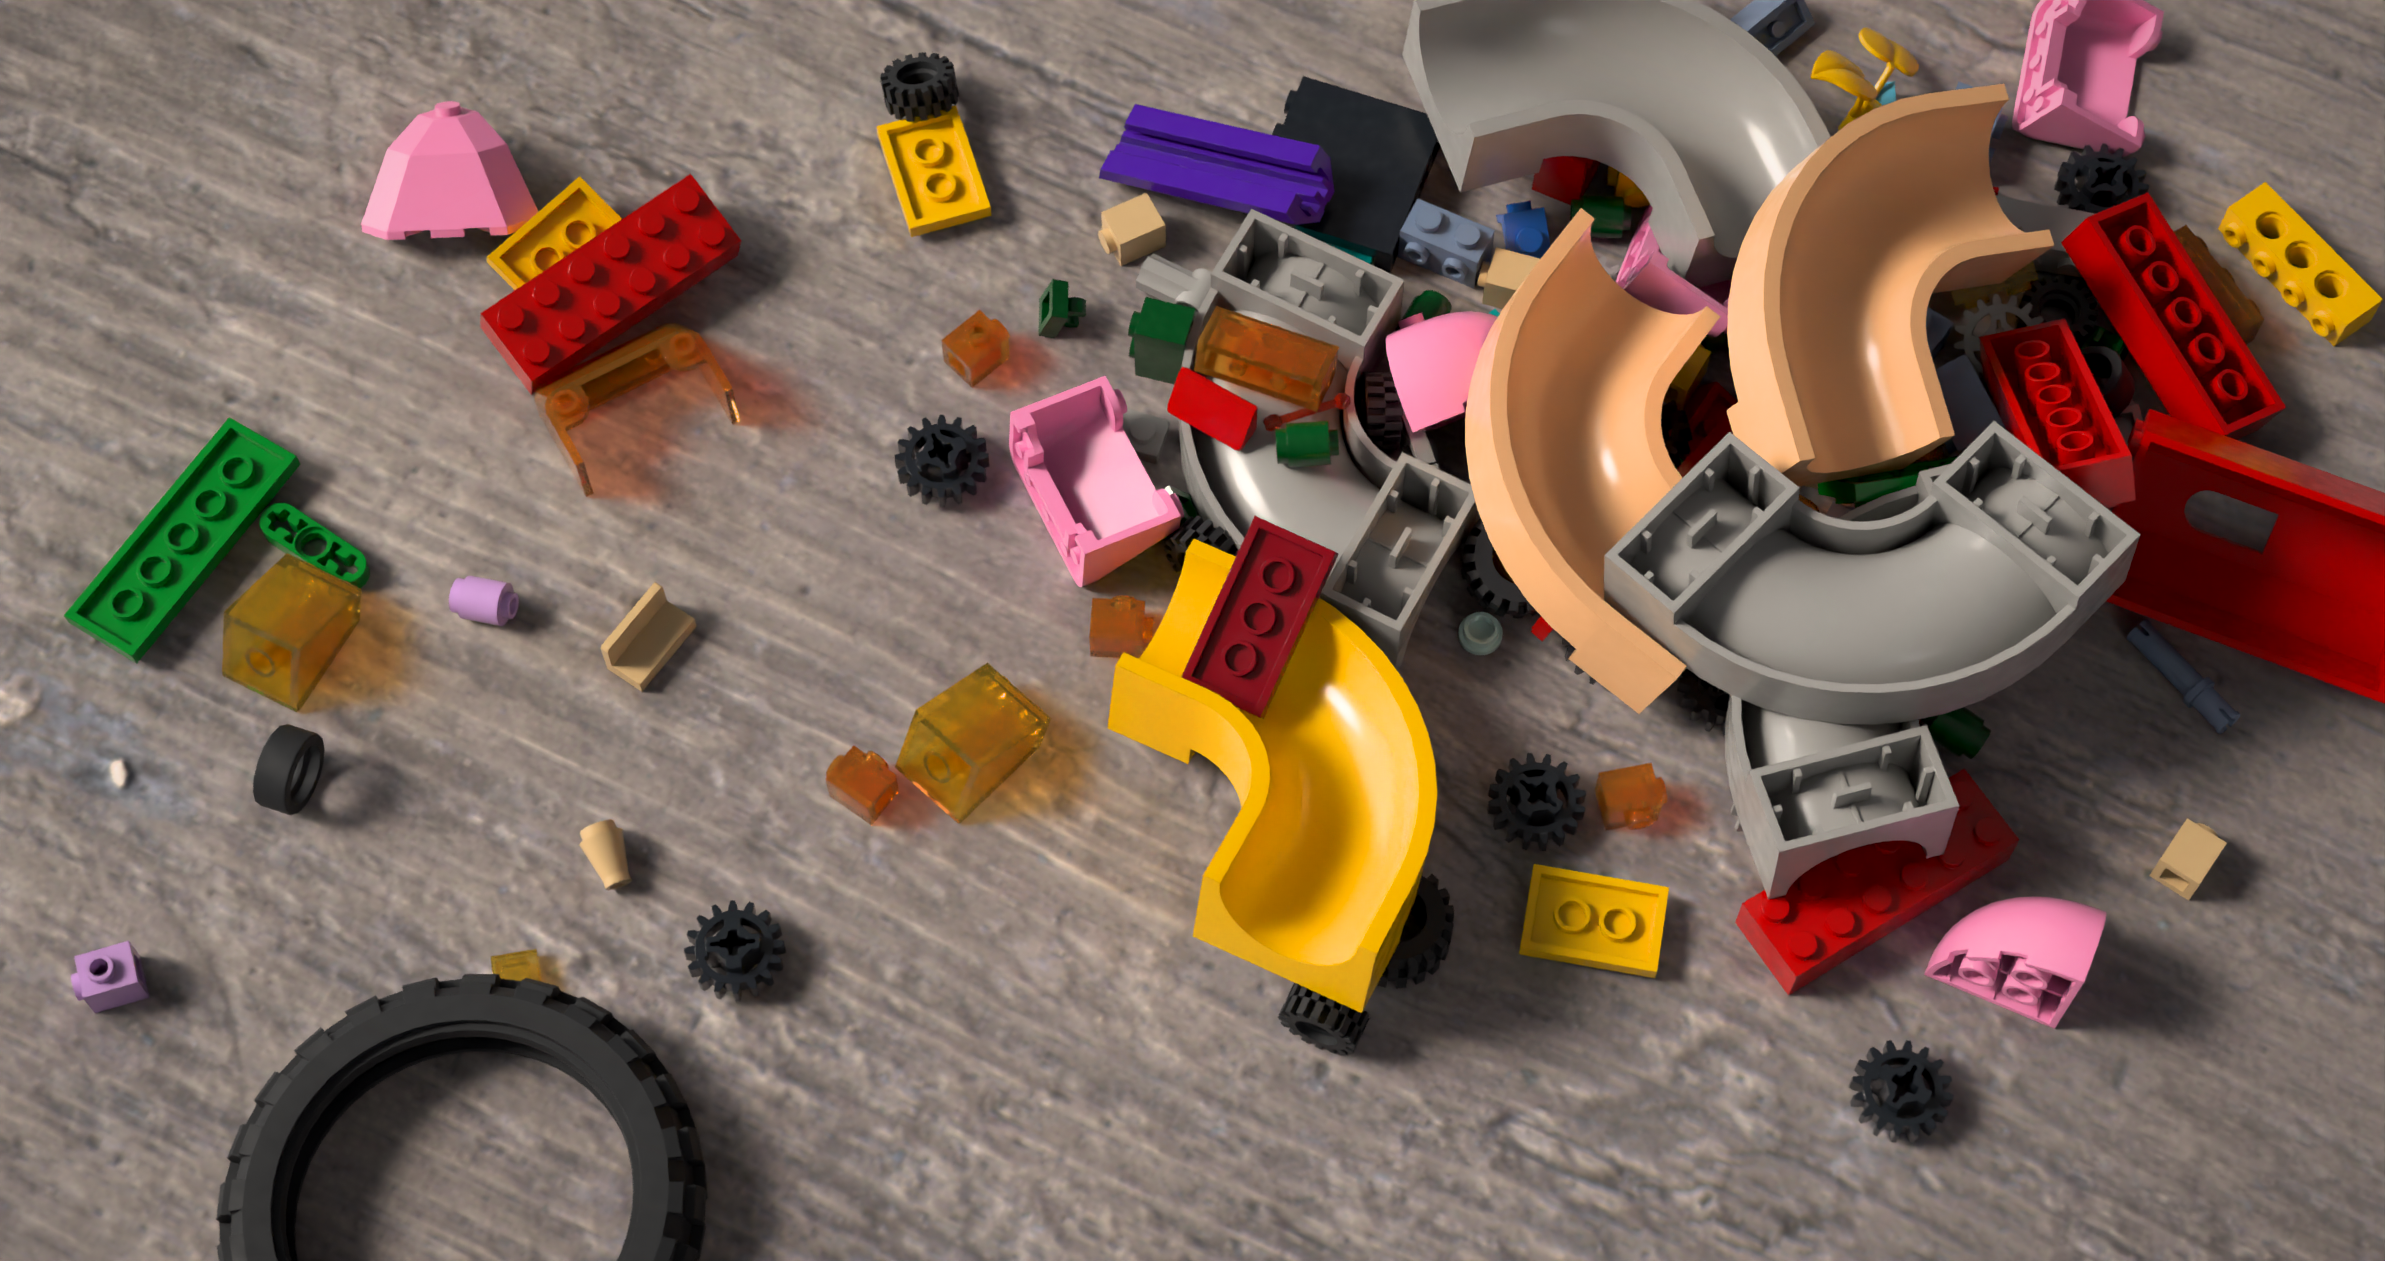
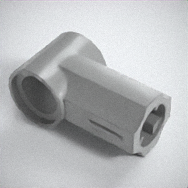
(1173, 283)

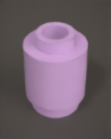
(483, 600)

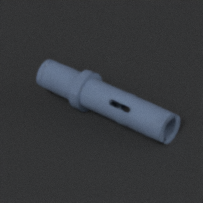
(2195, 689)

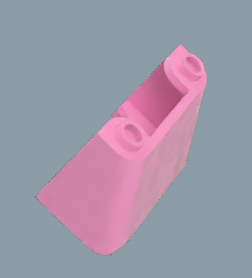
(2083, 71)
(1650, 280)
(1089, 480)

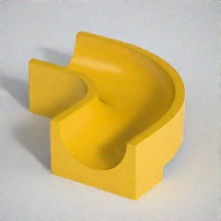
(1327, 787)

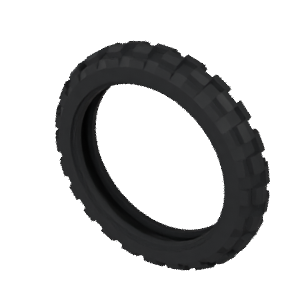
(460, 1017)

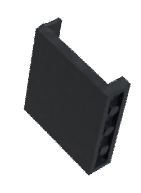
(1377, 164)

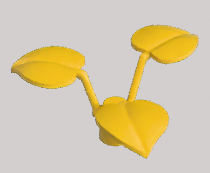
(1845, 74)

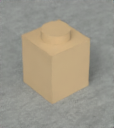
(1132, 229)
(1504, 276)
(2188, 858)

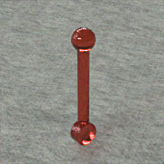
(1275, 421)

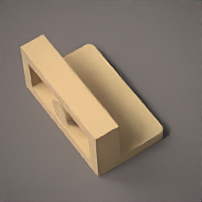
(646, 638)

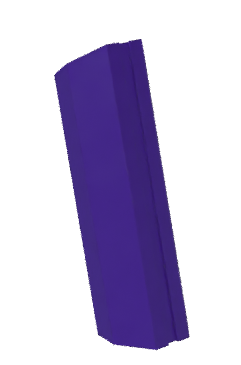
(1221, 165)

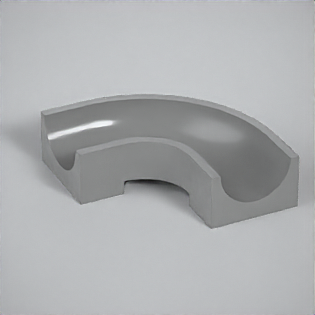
(1637, 84)
(1380, 515)
(1870, 613)
(1830, 786)

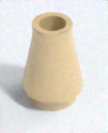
(606, 852)

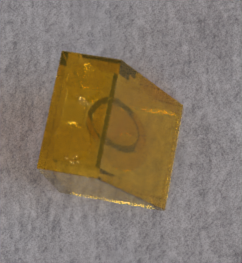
(288, 630)
(970, 741)

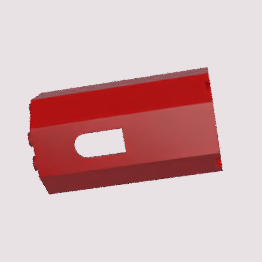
(2301, 601)

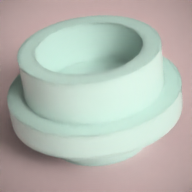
(1480, 633)

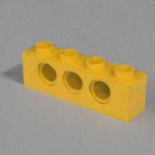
(2320, 271)

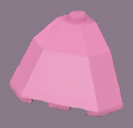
(448, 177)

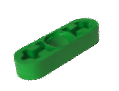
(307, 530)

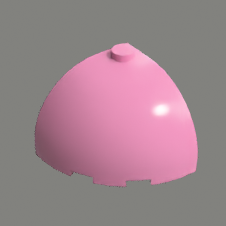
(1435, 365)
(2021, 954)

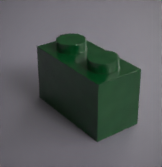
(1160, 339)

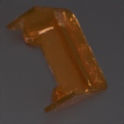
(569, 397)

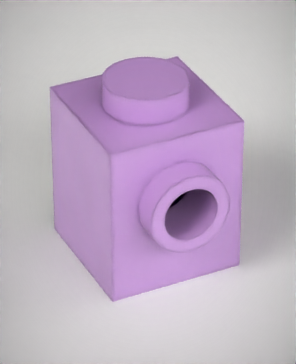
(109, 977)

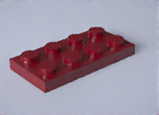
(1259, 616)

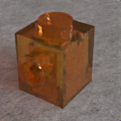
(976, 348)
(1119, 627)
(862, 783)
(1630, 797)

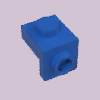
(1525, 229)

